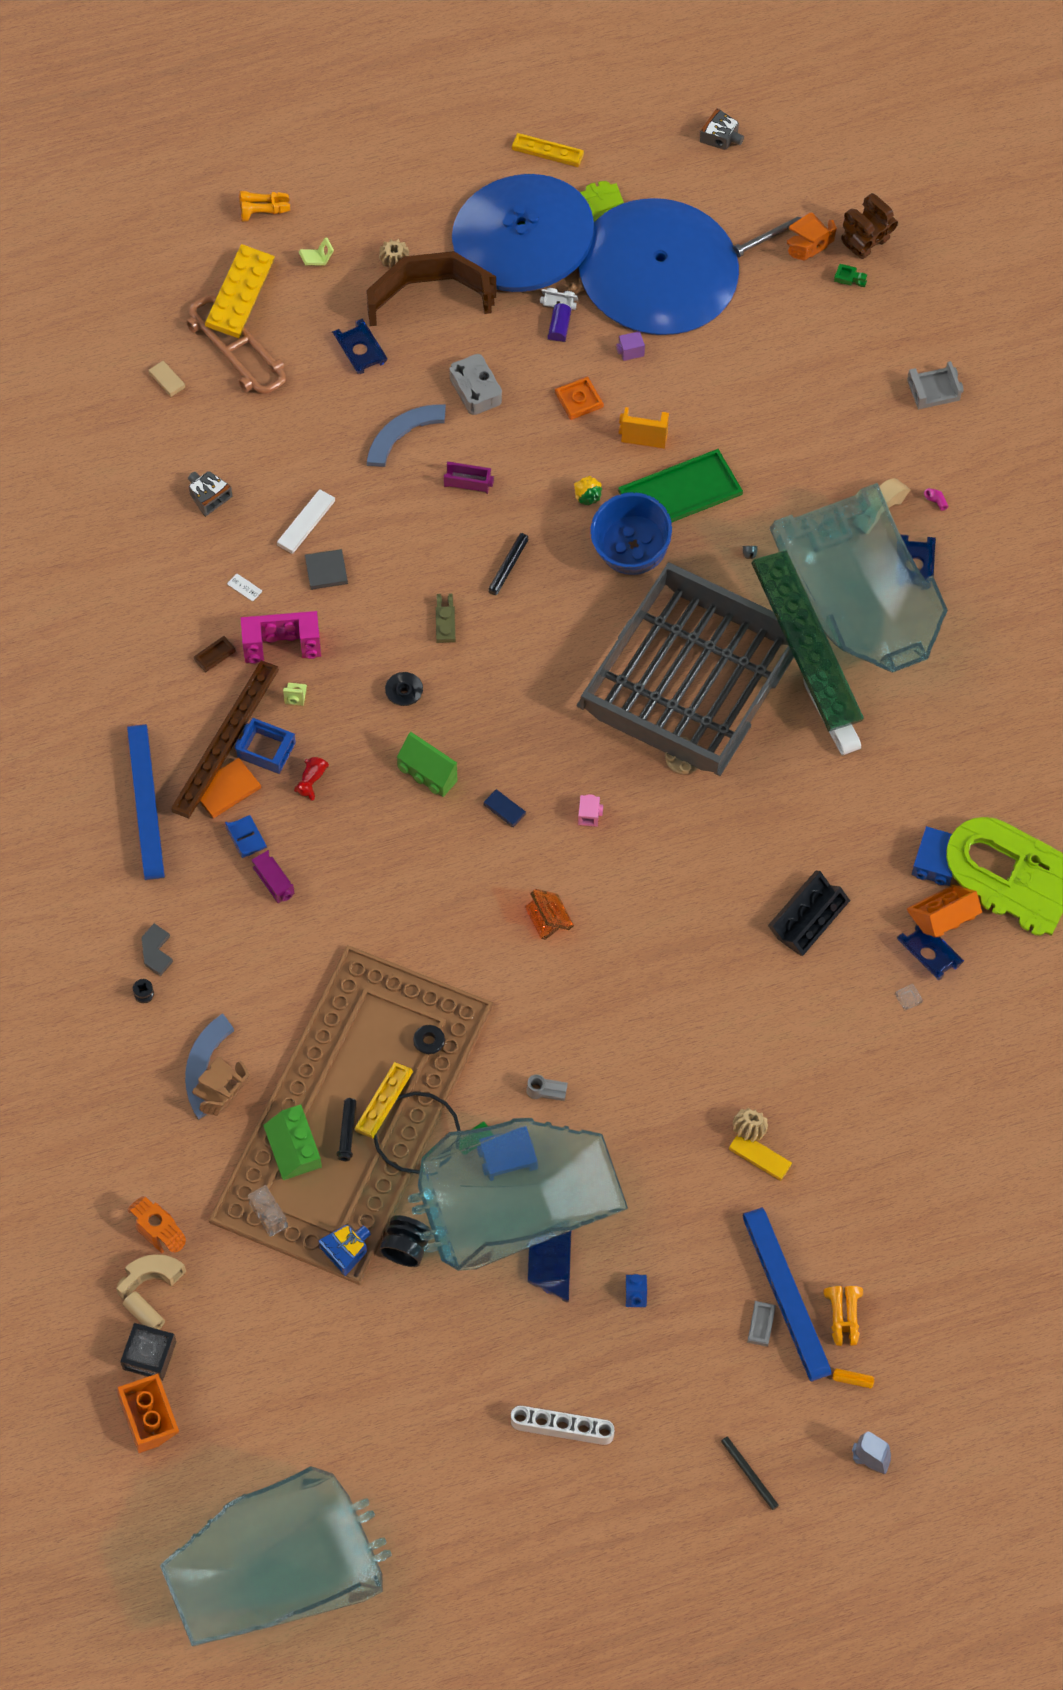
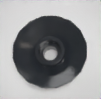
(404, 682)

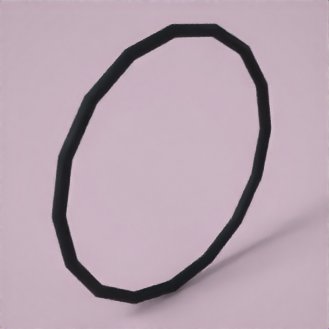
(408, 1095)

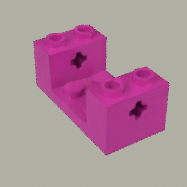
(280, 627)

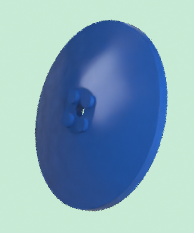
(530, 254)

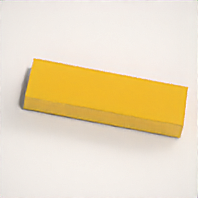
(761, 1157)

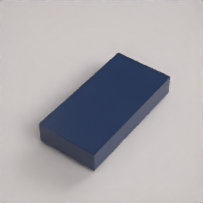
(504, 808)

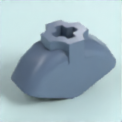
(872, 1452)

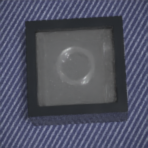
(148, 1351)

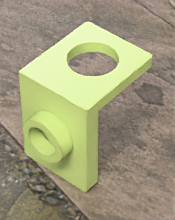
(317, 257)
(295, 696)

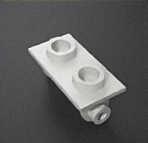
(552, 296)

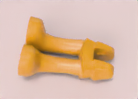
(277, 203)
(852, 1294)

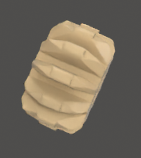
(392, 252)
(750, 1124)

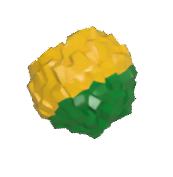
(588, 490)

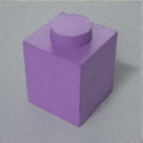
(631, 346)

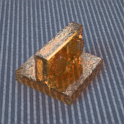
(548, 913)

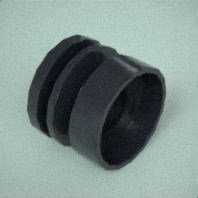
(404, 1241)

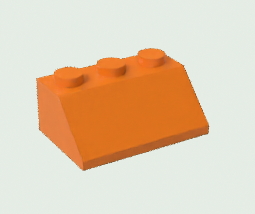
(945, 910)
(147, 1412)

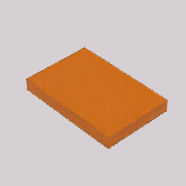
(229, 787)

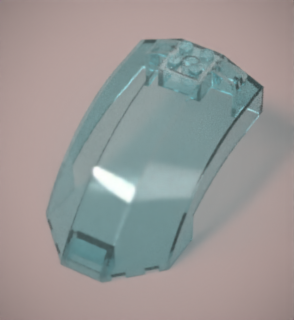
(864, 580)

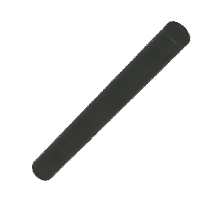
(749, 1473)

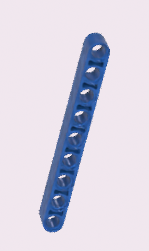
(145, 802)
(787, 1294)

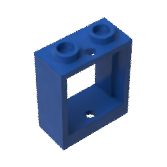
(263, 728)

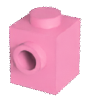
(589, 810)

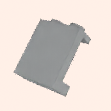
(935, 386)

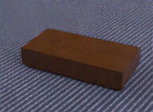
(214, 654)

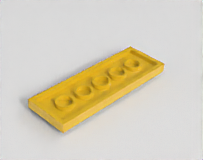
(239, 291)

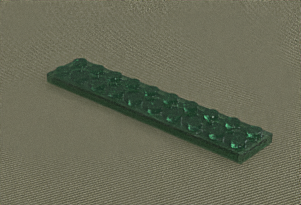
(807, 640)

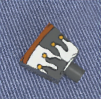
(721, 131)
(208, 491)

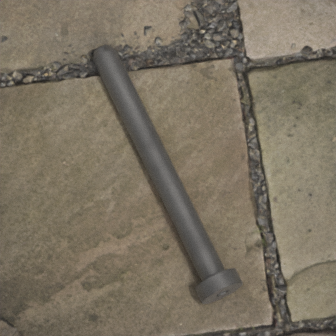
(756, 241)

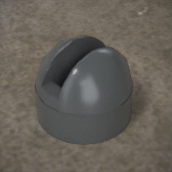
(747, 550)

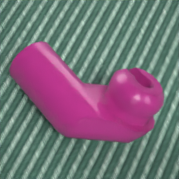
(937, 497)

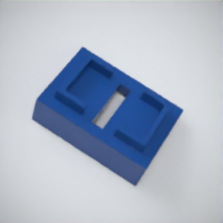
(243, 828)

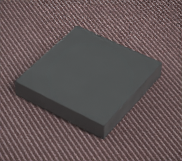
(326, 569)

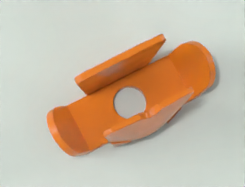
(811, 234)
(166, 1231)

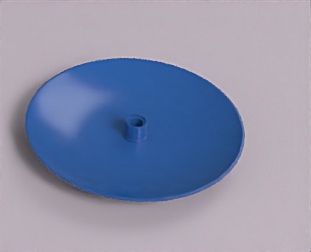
(652, 296)

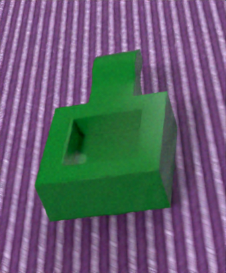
(848, 274)

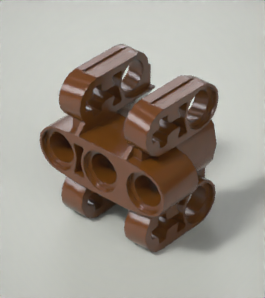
(868, 228)

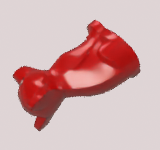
(314, 770)

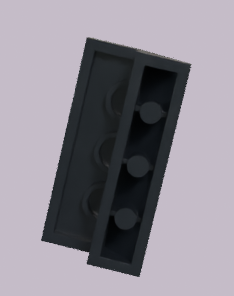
(808, 913)

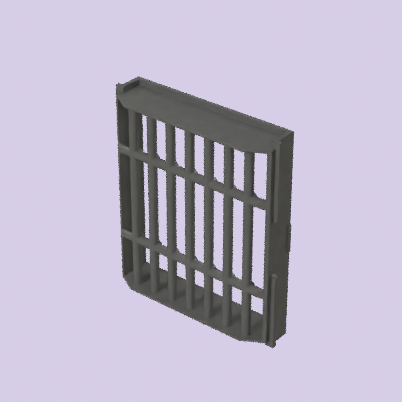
(717, 601)

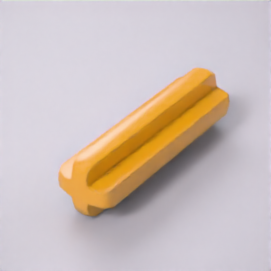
(853, 1378)

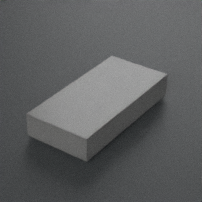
(761, 1323)

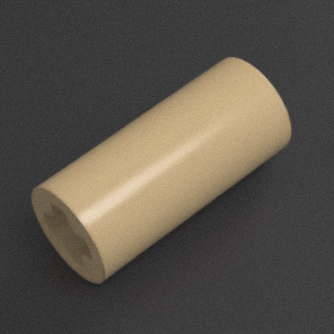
(143, 1311)

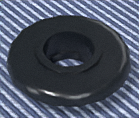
(429, 1030)

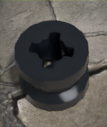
(145, 995)

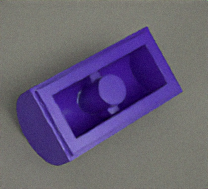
(559, 322)

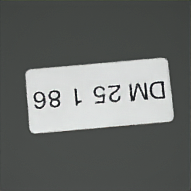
(244, 587)

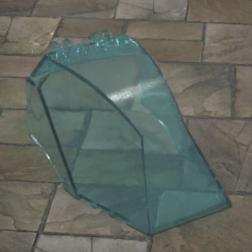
(512, 1189)
(275, 1559)

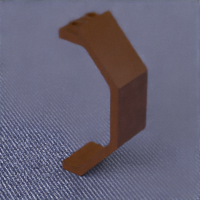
(431, 268)

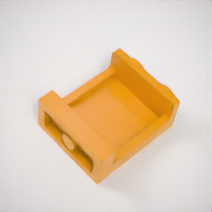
(644, 431)

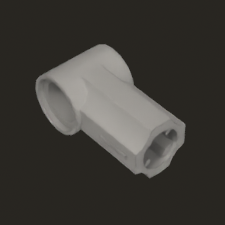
(549, 1088)

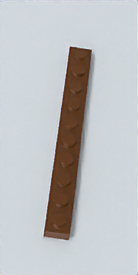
(224, 739)

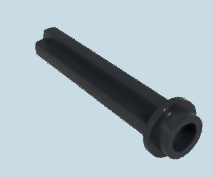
(344, 1153)

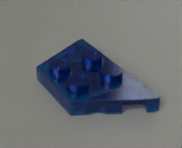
(551, 1265)

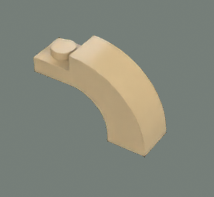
(147, 1268)

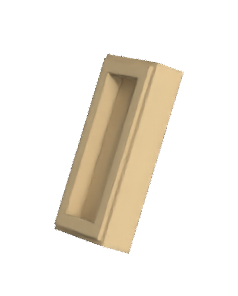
(167, 378)

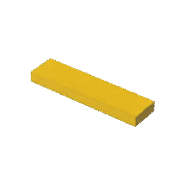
(547, 150)
(383, 1100)

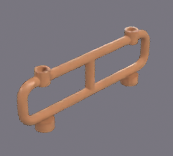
(247, 382)

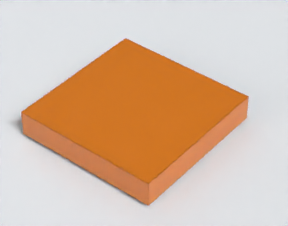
(579, 398)

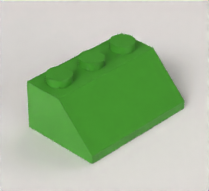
(427, 765)
(292, 1143)

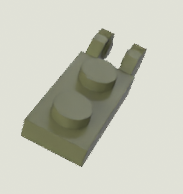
(445, 621)

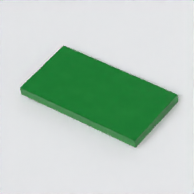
(689, 485)

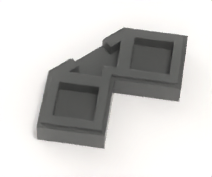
(151, 943)

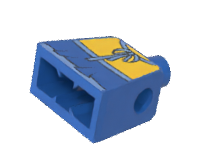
(345, 1247)

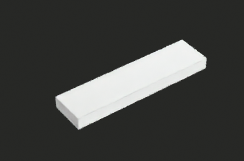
(306, 521)

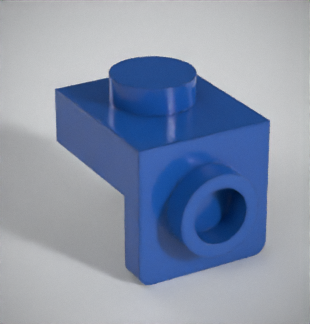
(636, 1290)

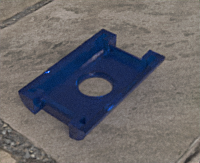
(360, 335)
(924, 551)
(944, 955)

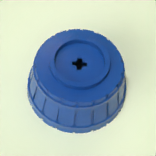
(629, 519)

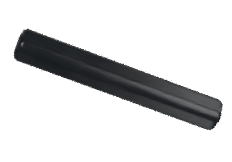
(508, 564)

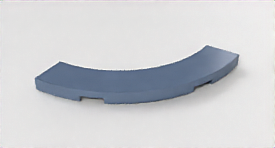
(399, 427)
(200, 1057)

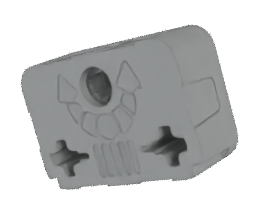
(475, 384)

